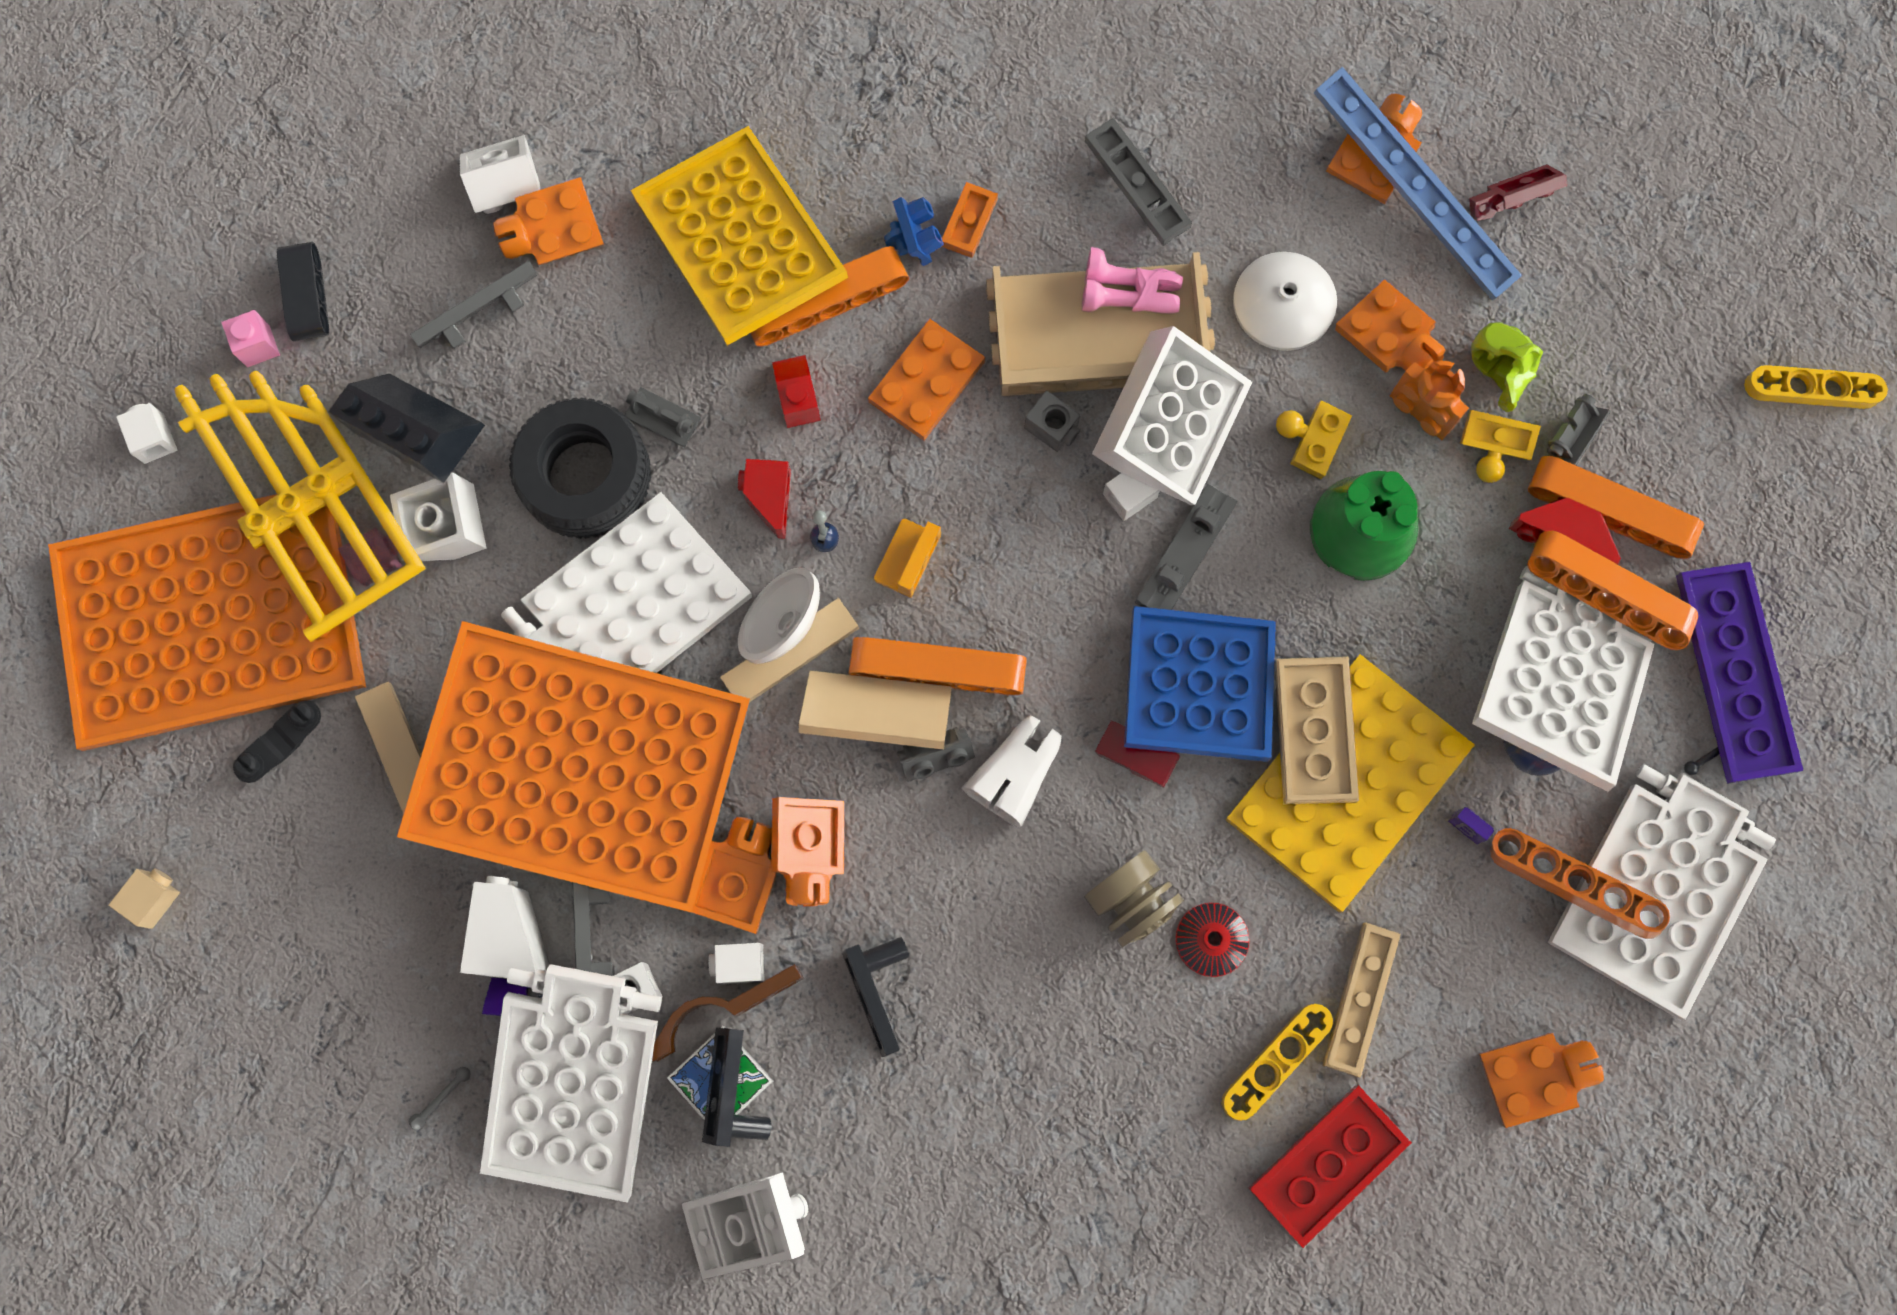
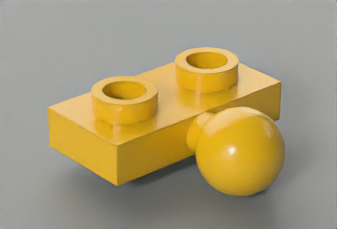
(1499, 437)
(1318, 438)

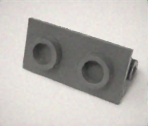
(661, 416)
(1577, 434)
(923, 762)

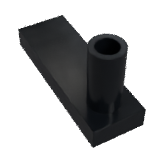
(860, 966)
(720, 1120)

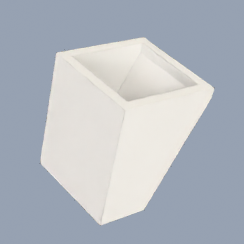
(501, 931)

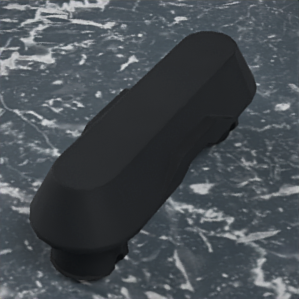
(277, 742)

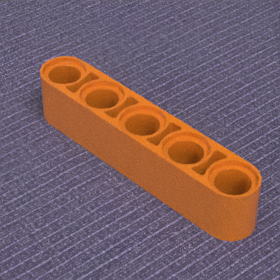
(866, 281)
(1621, 507)
(1613, 590)
(938, 665)
(1598, 883)

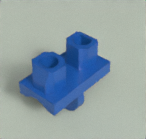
(907, 233)

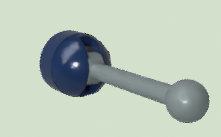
(824, 532)

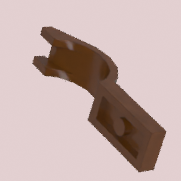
(665, 1042)

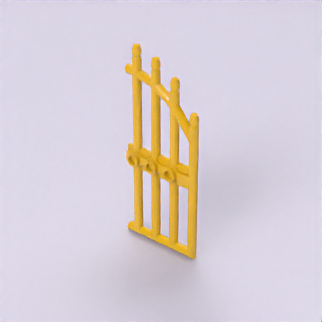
(296, 503)

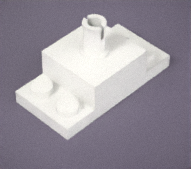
(745, 1226)

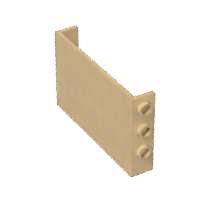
(1060, 348)

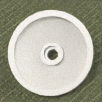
(1283, 319)
(779, 616)

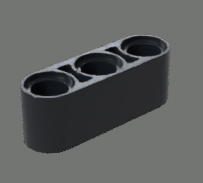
(302, 291)

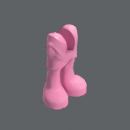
(1144, 281)

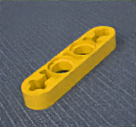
(1815, 387)
(1282, 1067)

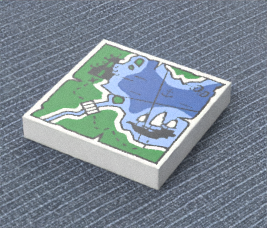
(693, 1078)

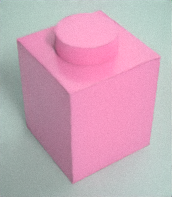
(250, 338)

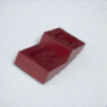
(1147, 764)

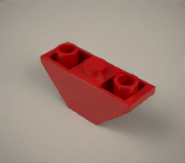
(1572, 520)

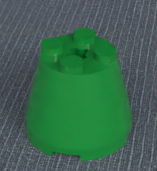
(1366, 525)

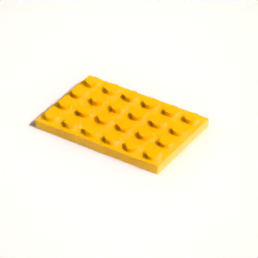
(739, 235)
(1401, 765)

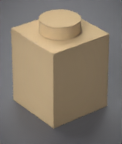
(145, 897)

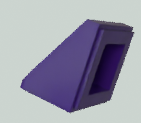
(496, 992)

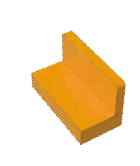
(907, 556)

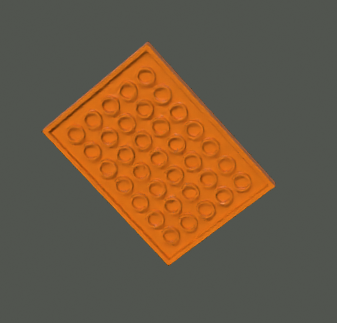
(193, 625)
(574, 767)

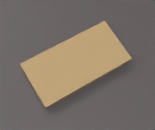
(875, 710)
(1316, 730)

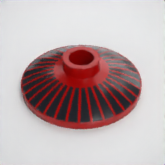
(1199, 953)

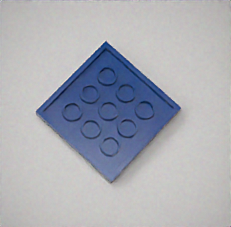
(1200, 684)

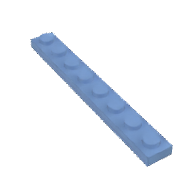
(1417, 183)

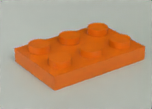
(926, 379)

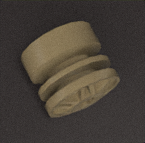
(1134, 899)

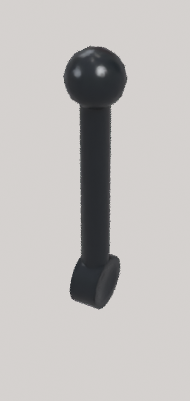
(1692, 767)

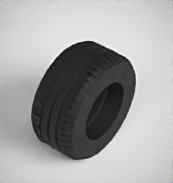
(555, 431)

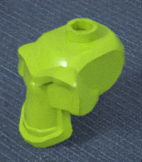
(1508, 358)

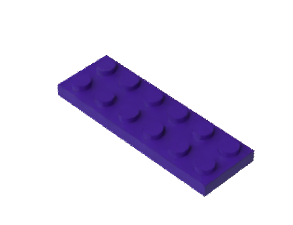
(1740, 674)

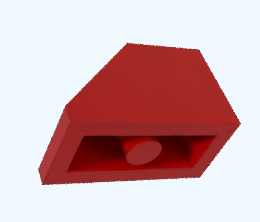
(796, 391)
(767, 491)

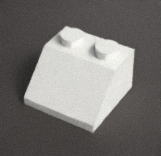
(498, 174)
(440, 518)

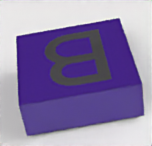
(1471, 825)

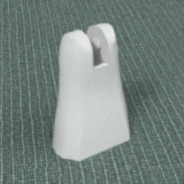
(1014, 773)

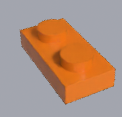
(969, 219)

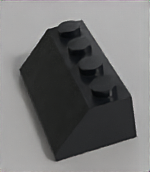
(407, 423)

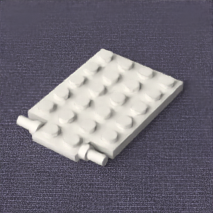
(635, 592)
(1565, 682)
(1687, 860)
(570, 1083)

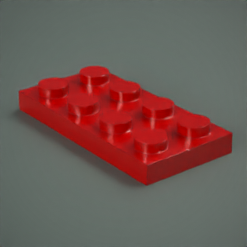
(1329, 1166)

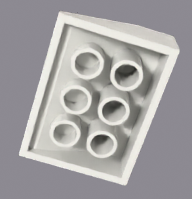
(1172, 415)

